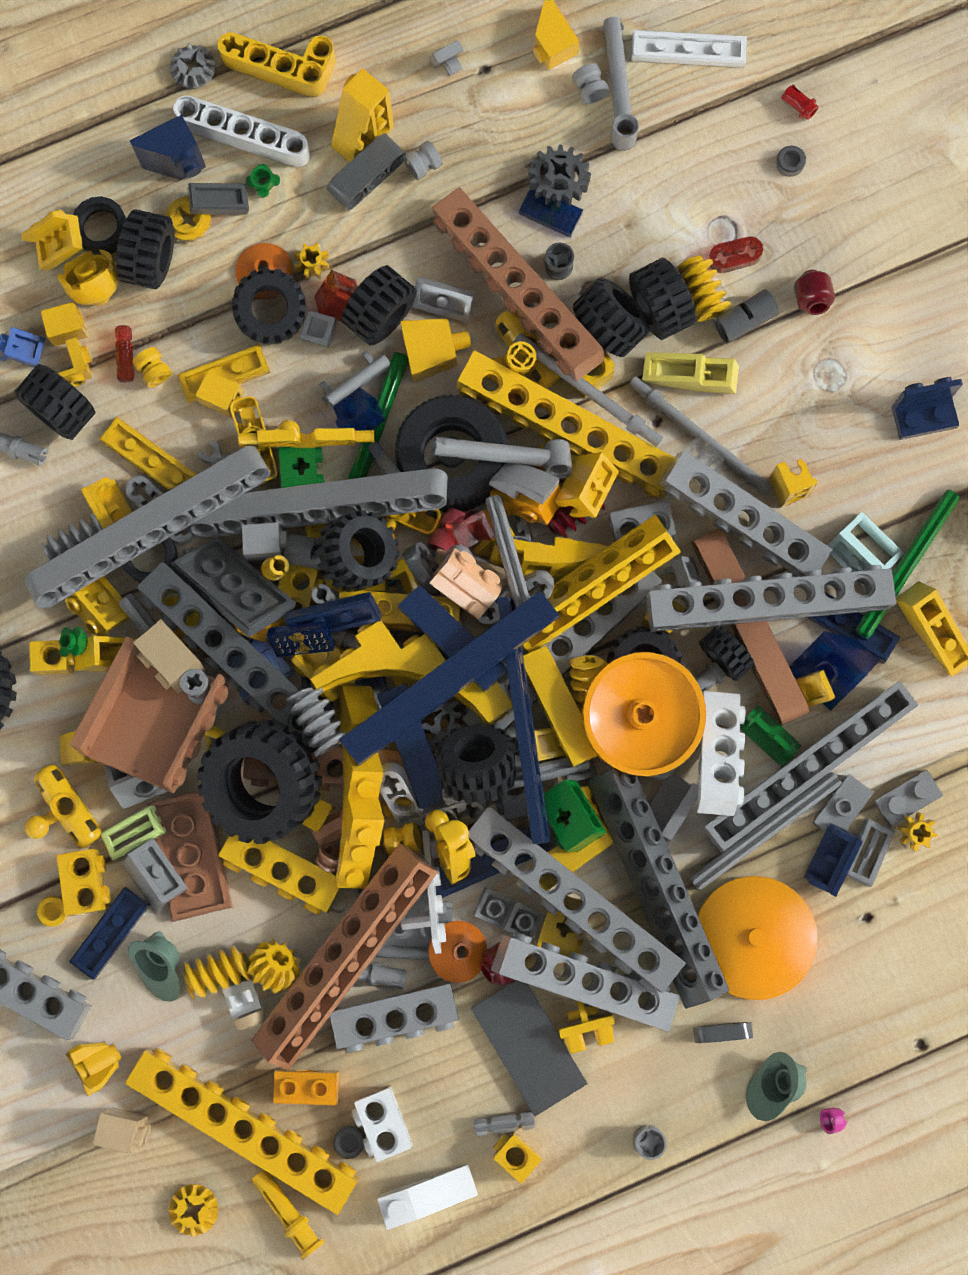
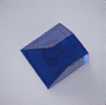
(841, 658)

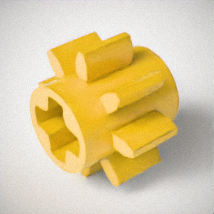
(311, 269)
(917, 839)

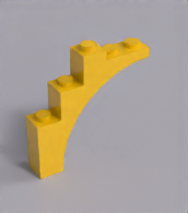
(381, 656)
(361, 807)

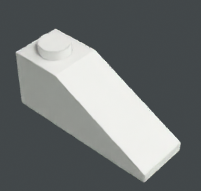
(426, 1196)

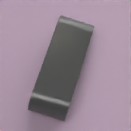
(366, 171)

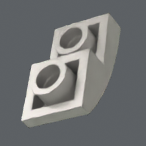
(526, 480)
(507, 913)

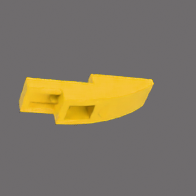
(557, 559)

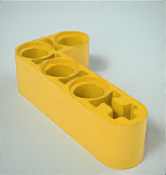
(240, 51)

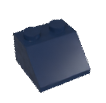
(169, 150)

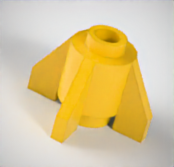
(94, 1064)

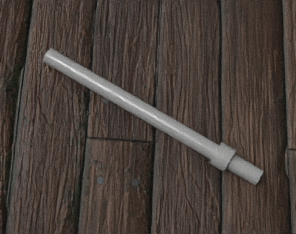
(656, 399)
(635, 424)

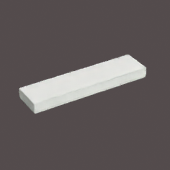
(689, 48)

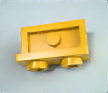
(55, 238)

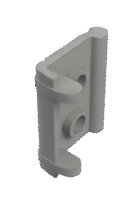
(360, 379)
(412, 942)

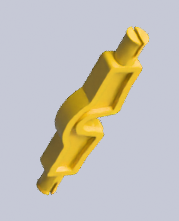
(294, 438)

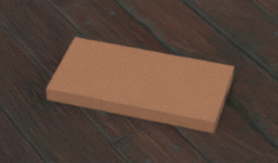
(193, 852)

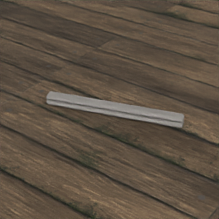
(765, 831)

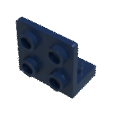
(926, 408)

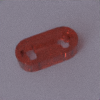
(738, 260)

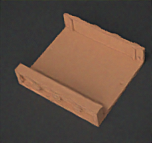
(144, 726)

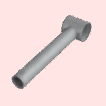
(619, 86)
(554, 455)

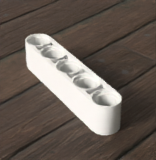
(252, 140)

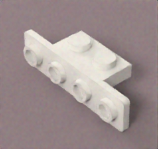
(429, 905)

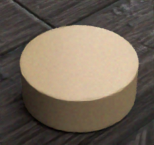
(250, 1020)

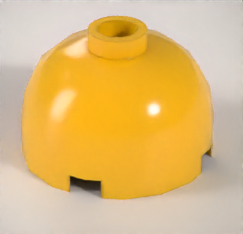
(90, 278)

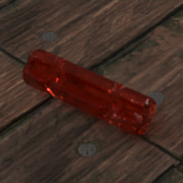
(124, 353)

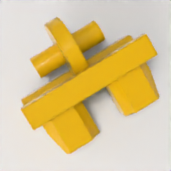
(573, 1033)

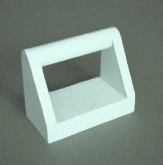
(854, 554)

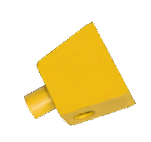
(432, 346)

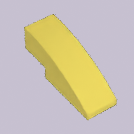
(691, 372)

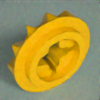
(185, 231)
(196, 1195)

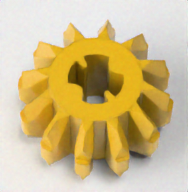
(274, 966)

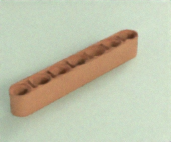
(757, 638)

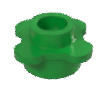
(262, 172)
(72, 641)

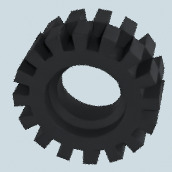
(726, 652)

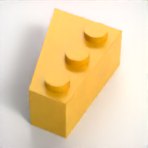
(361, 115)

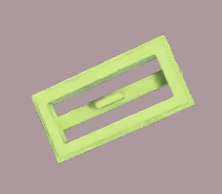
(153, 822)

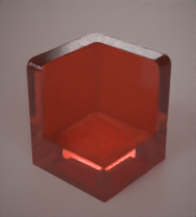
(334, 294)
(470, 529)

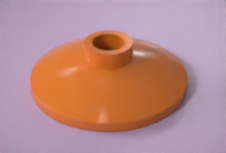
(263, 253)
(448, 963)

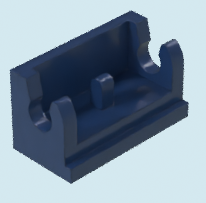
(833, 859)

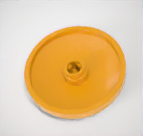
(644, 714)
(759, 936)

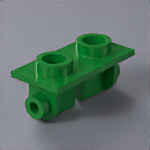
(770, 736)

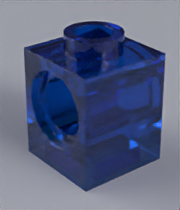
(359, 411)

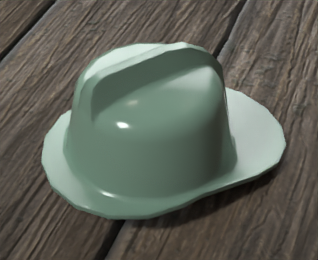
(156, 965)
(775, 1086)

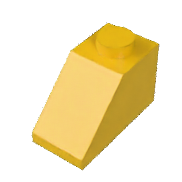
(554, 37)
(98, 654)

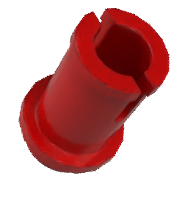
(800, 102)

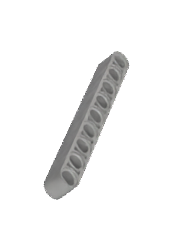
(327, 501)
(146, 527)

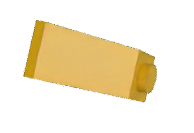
(935, 626)

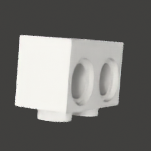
(390, 1121)

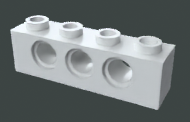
(713, 795)

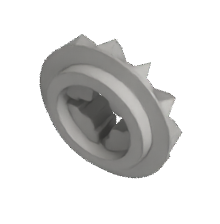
(197, 76)

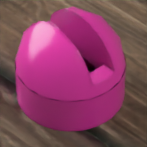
(827, 1122)

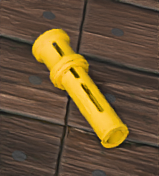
(295, 1225)

